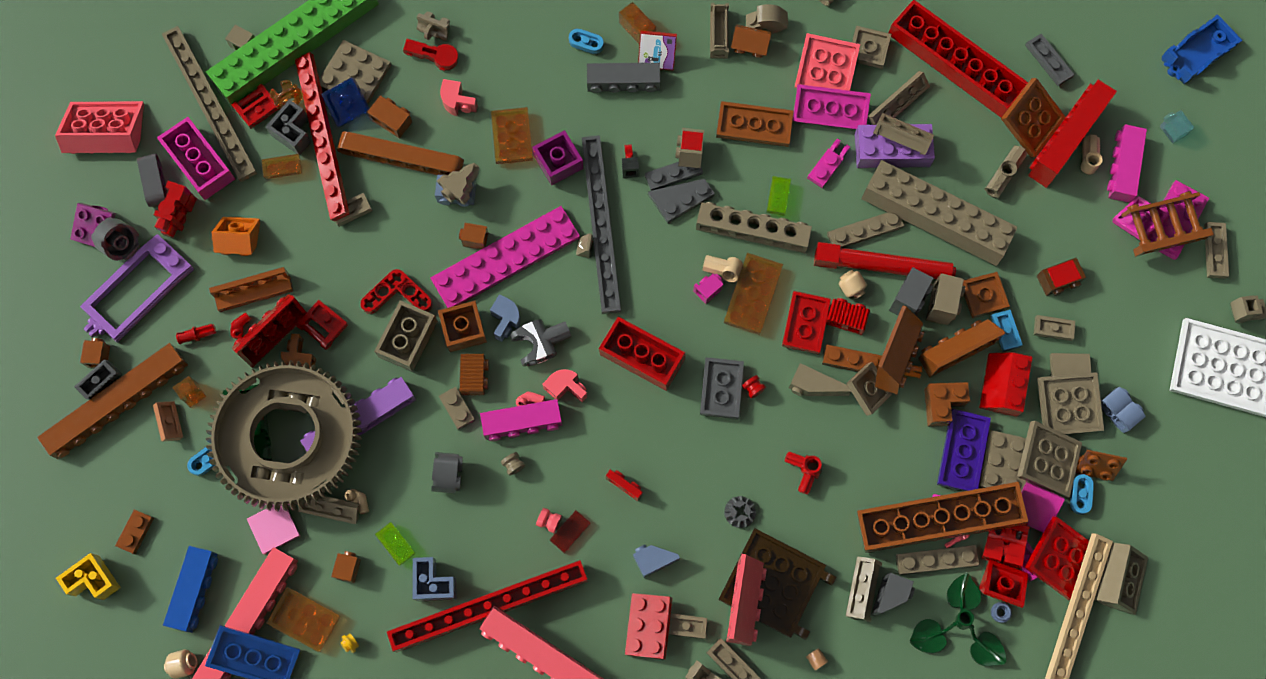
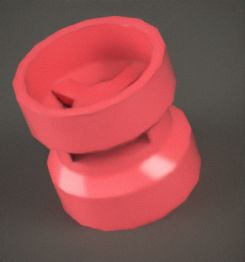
(553, 520)

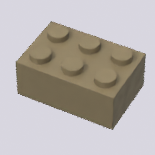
(406, 336)

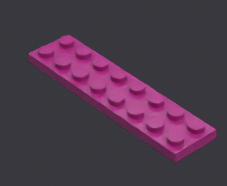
(505, 257)

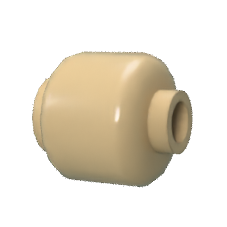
(852, 284)
(180, 664)

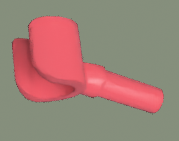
(955, 540)

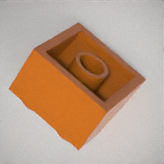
(236, 235)

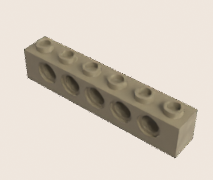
(745, 232)

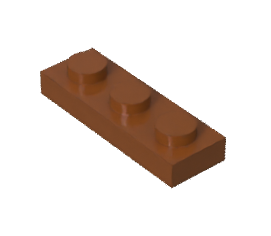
(848, 358)

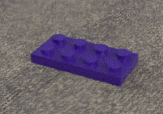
(964, 451)

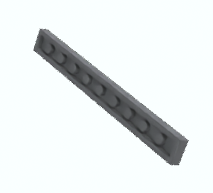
(601, 225)

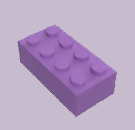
(873, 149)

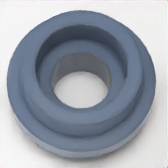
(1006, 609)

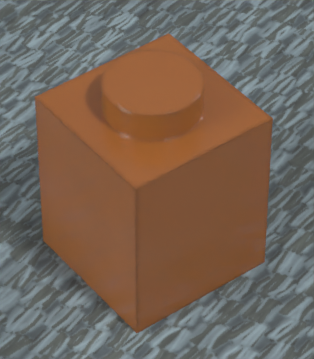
(474, 236)
(94, 352)
(346, 567)

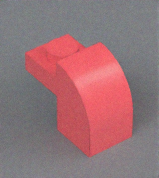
(453, 100)
(563, 381)

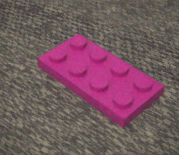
(831, 107)
(1199, 203)

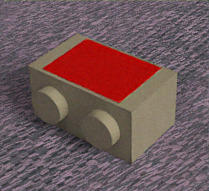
(690, 147)

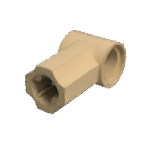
(1090, 153)
(728, 269)

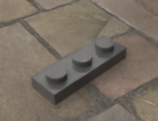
(1049, 59)
(670, 175)

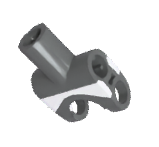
(542, 339)

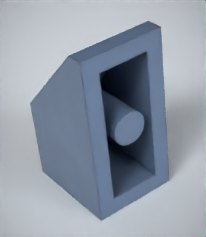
(653, 559)

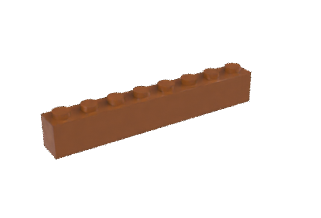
(112, 401)

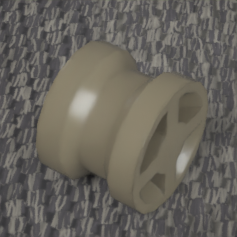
(513, 463)

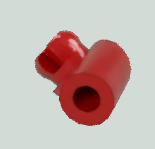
(237, 325)

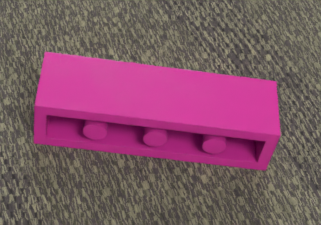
(1127, 163)
(521, 419)

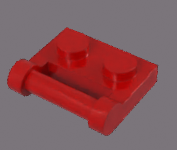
(257, 110)
(326, 319)

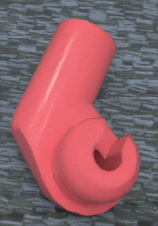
(529, 398)

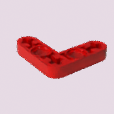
(398, 287)

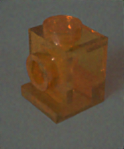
(189, 391)

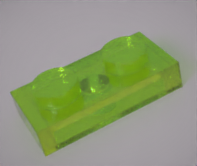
(778, 195)
(395, 544)

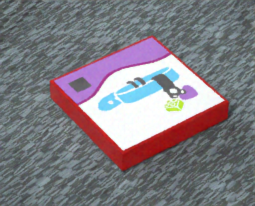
(657, 48)

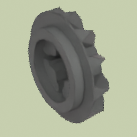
(741, 521)

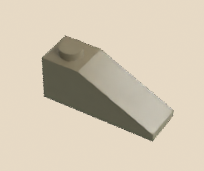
(813, 383)

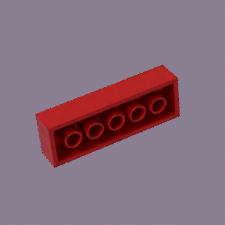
(1071, 132)

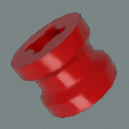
(754, 386)

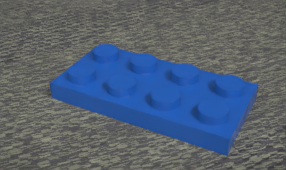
(251, 655)

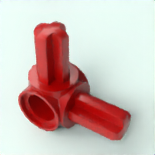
(809, 475)

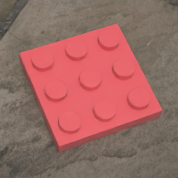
(827, 63)

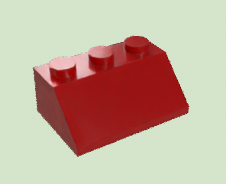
(1005, 383)

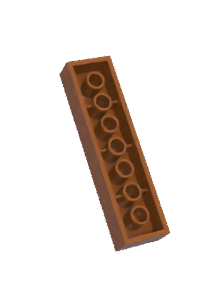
(942, 517)

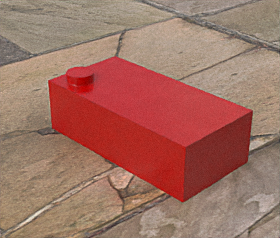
(642, 353)

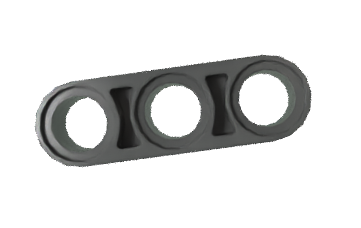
(152, 179)

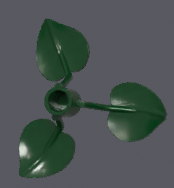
(966, 595)

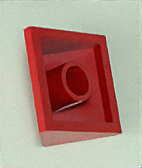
(1004, 583)

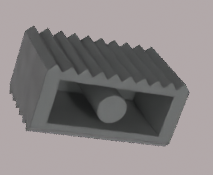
(98, 379)

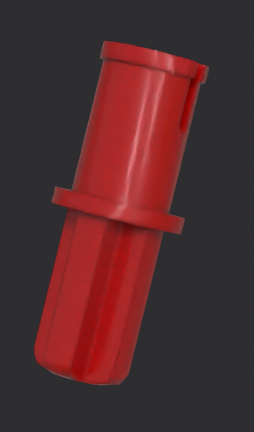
(195, 333)

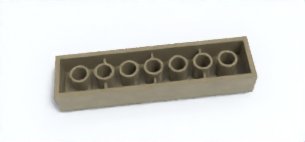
(939, 213)

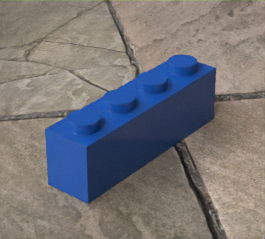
(190, 589)

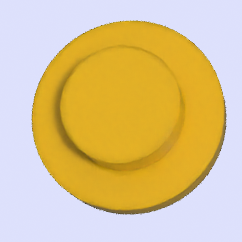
(349, 643)

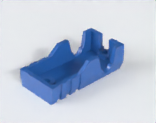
(1200, 49)

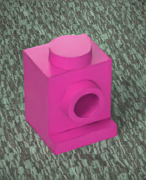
(708, 287)

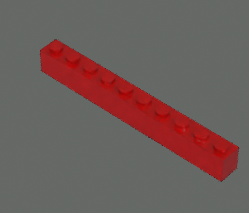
(479, 608)

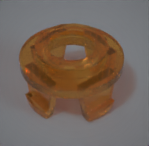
(289, 91)

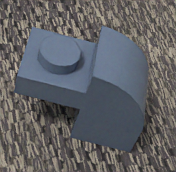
(508, 313)

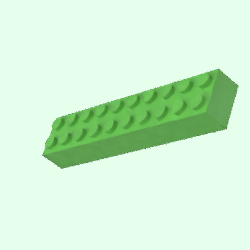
(282, 43)

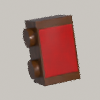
(1061, 276)

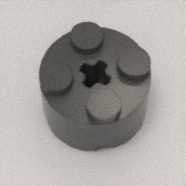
(115, 239)
(446, 471)

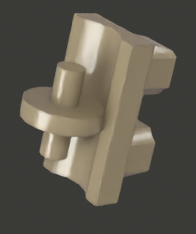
(433, 27)

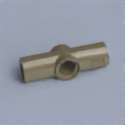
(1000, 178)

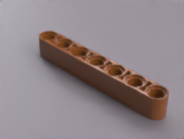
(398, 154)

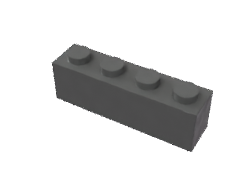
(623, 77)

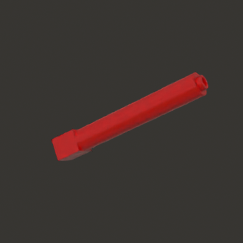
(832, 255)

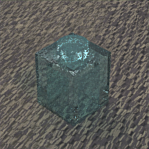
(1176, 126)

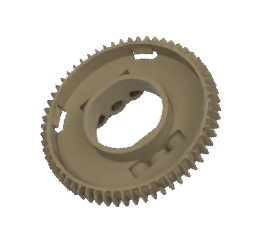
(287, 389)

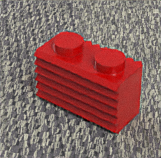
(847, 316)

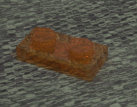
(281, 166)

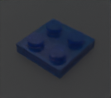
(345, 102)

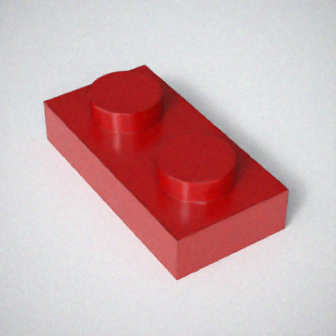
(618, 480)

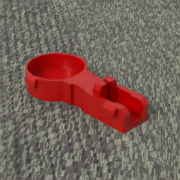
(443, 56)

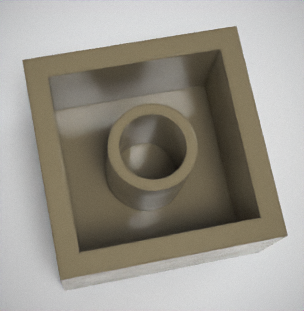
(945, 299)

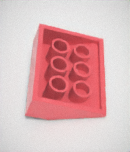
(101, 127)
(745, 601)

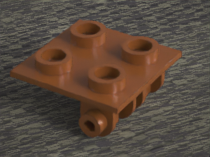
(1100, 465)

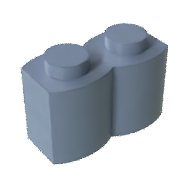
(1122, 409)

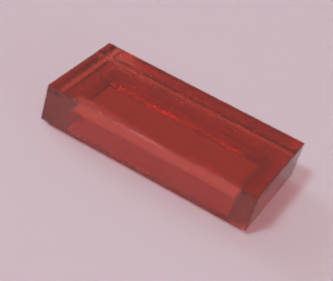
(570, 531)

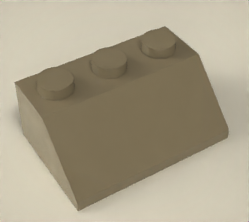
(1122, 578)

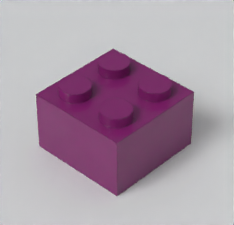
(558, 157)

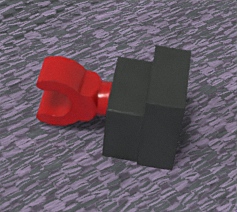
(630, 164)

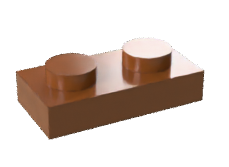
(134, 532)

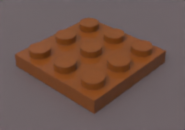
(1033, 117)

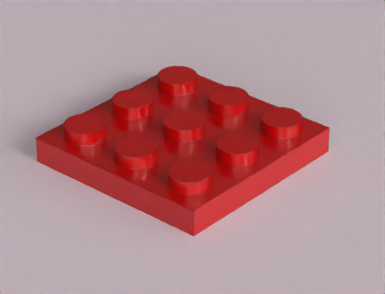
(1058, 557)

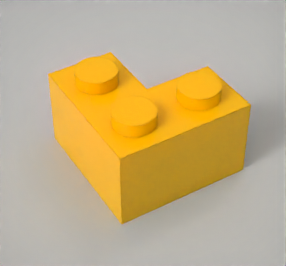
(89, 574)

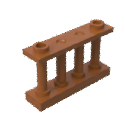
(1163, 241)

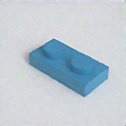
(1006, 322)

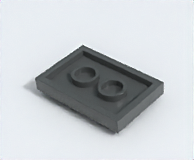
(721, 388)

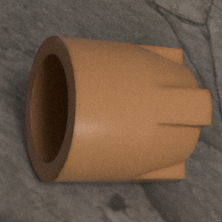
(817, 659)

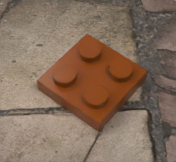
(985, 295)

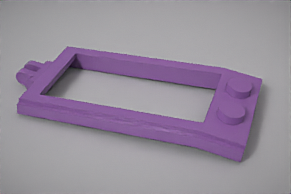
(162, 253)

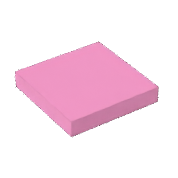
(273, 528)

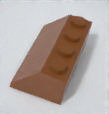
(960, 347)
(899, 351)

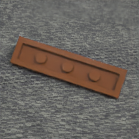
(252, 289)

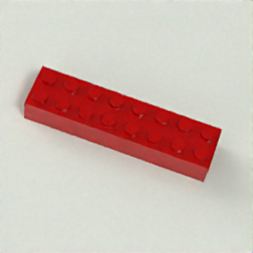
(957, 58)

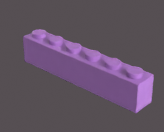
(377, 407)

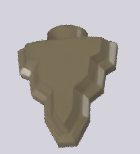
(459, 183)

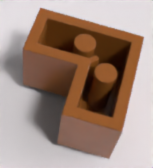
(940, 399)

